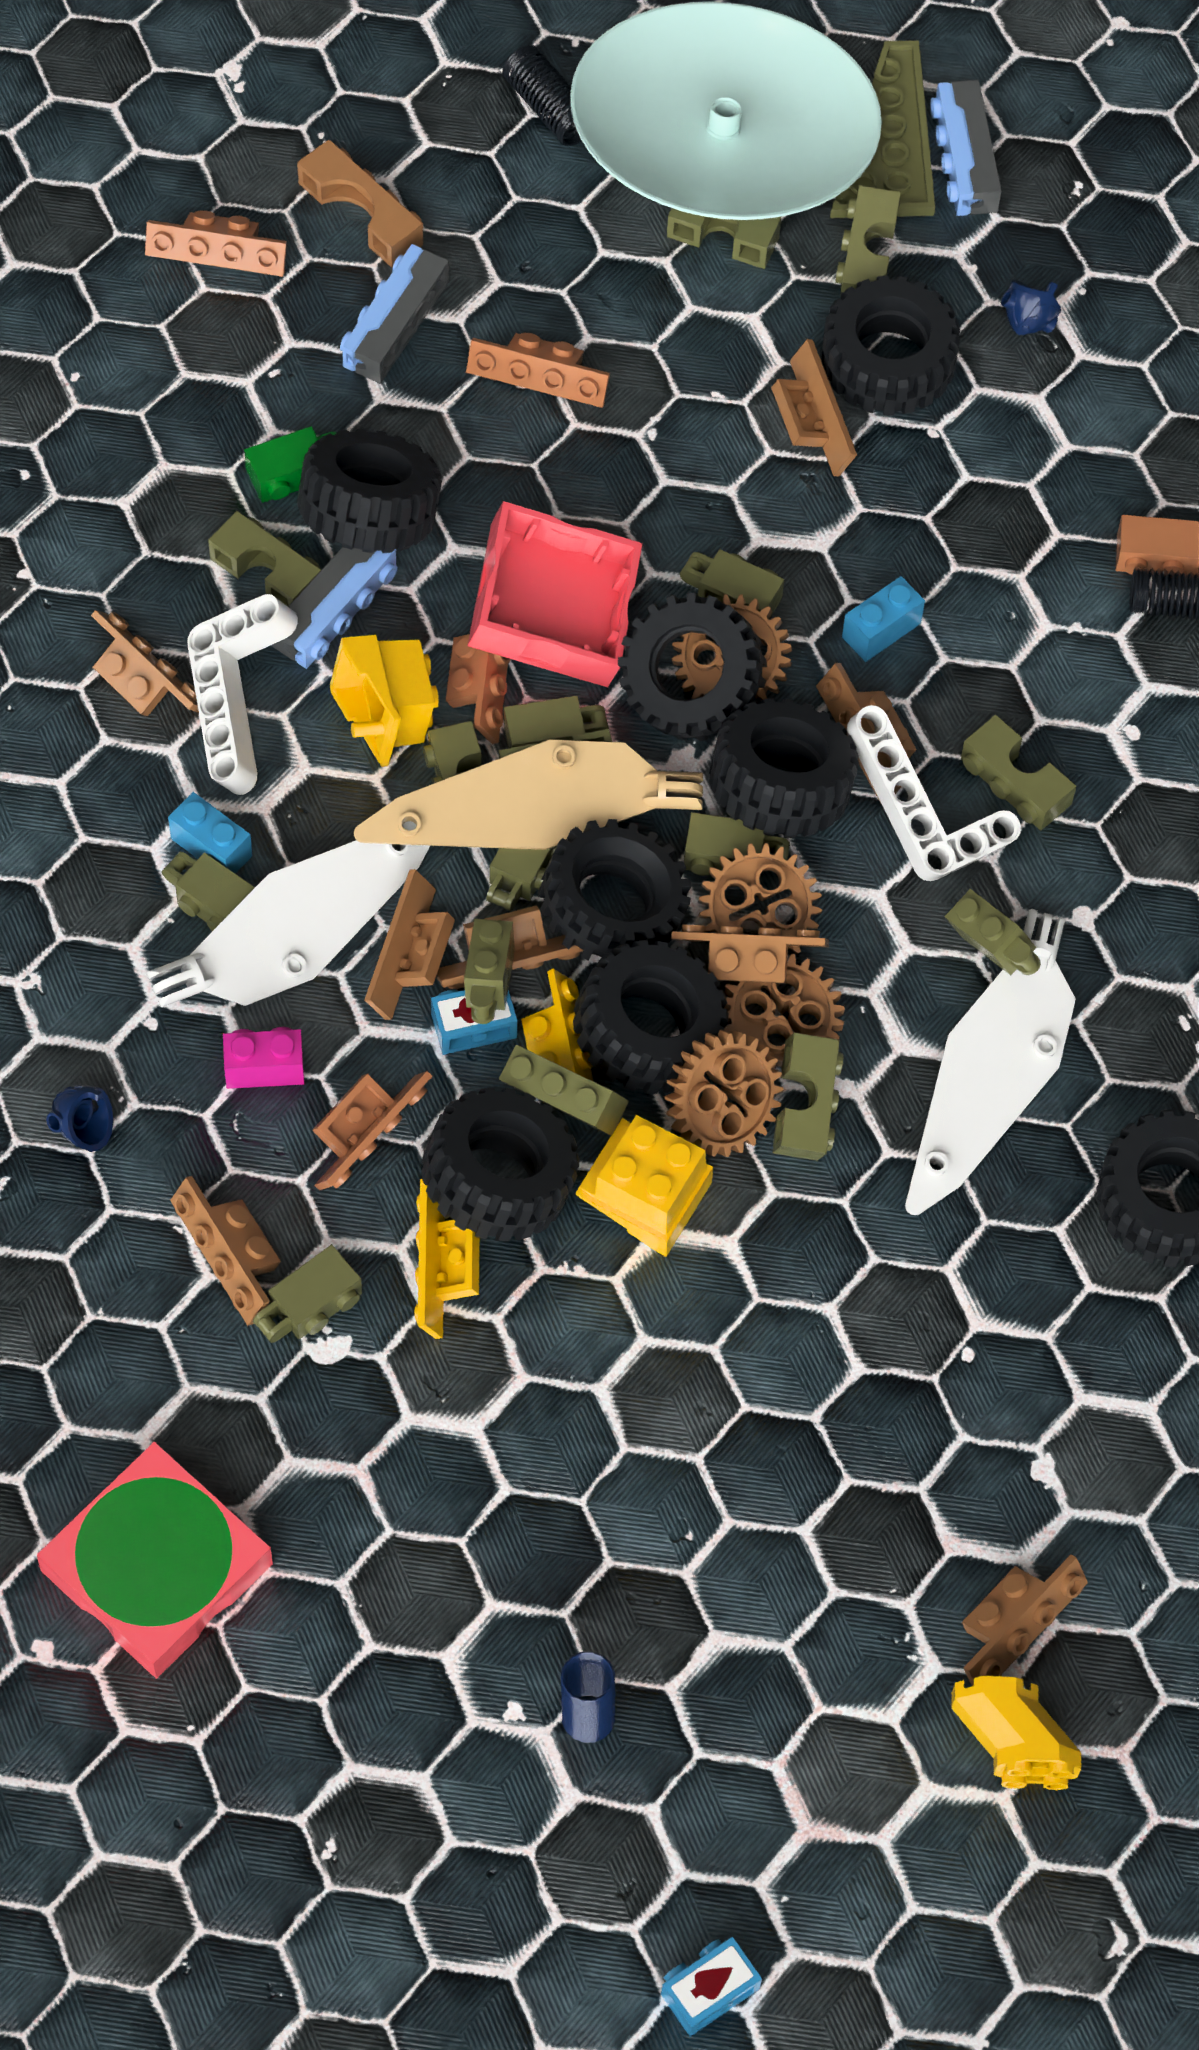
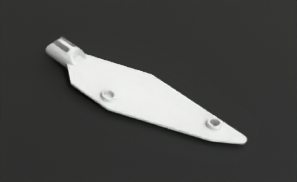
(292, 923)
(993, 1068)

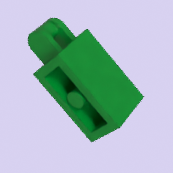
(278, 463)

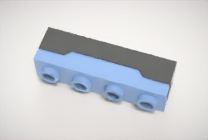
(966, 147)
(395, 313)
(333, 600)

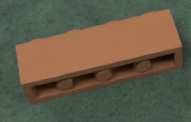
(1157, 544)

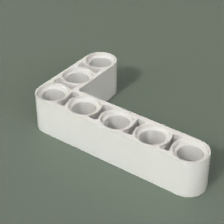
(214, 659)
(918, 805)

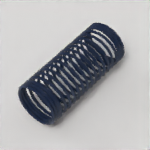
(588, 1676)

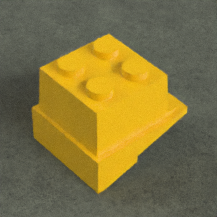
(384, 692)
(648, 1182)

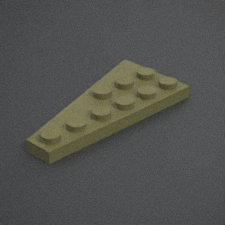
(903, 150)

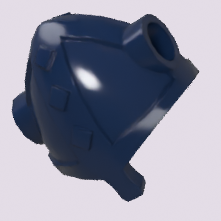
(1030, 308)
(79, 1119)

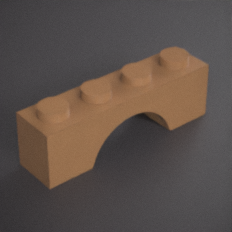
(333, 176)

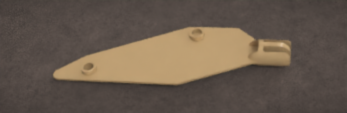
(533, 798)

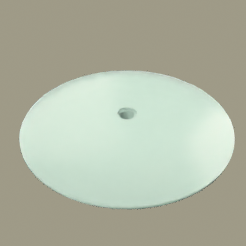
(725, 110)

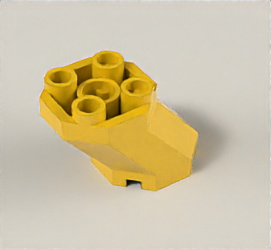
(1017, 1732)

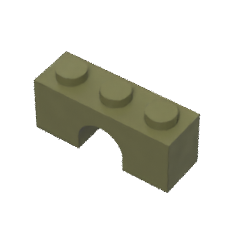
(873, 216)
(752, 238)
(245, 544)
(452, 750)
(1036, 795)
(814, 1064)
(564, 1089)

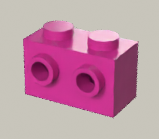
(263, 1058)

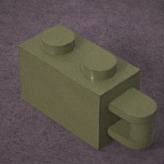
(733, 576)
(551, 721)
(717, 836)
(518, 873)
(206, 887)
(993, 934)
(489, 968)
(310, 1296)

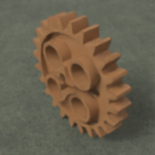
(705, 677)
(745, 874)
(811, 998)
(746, 1066)

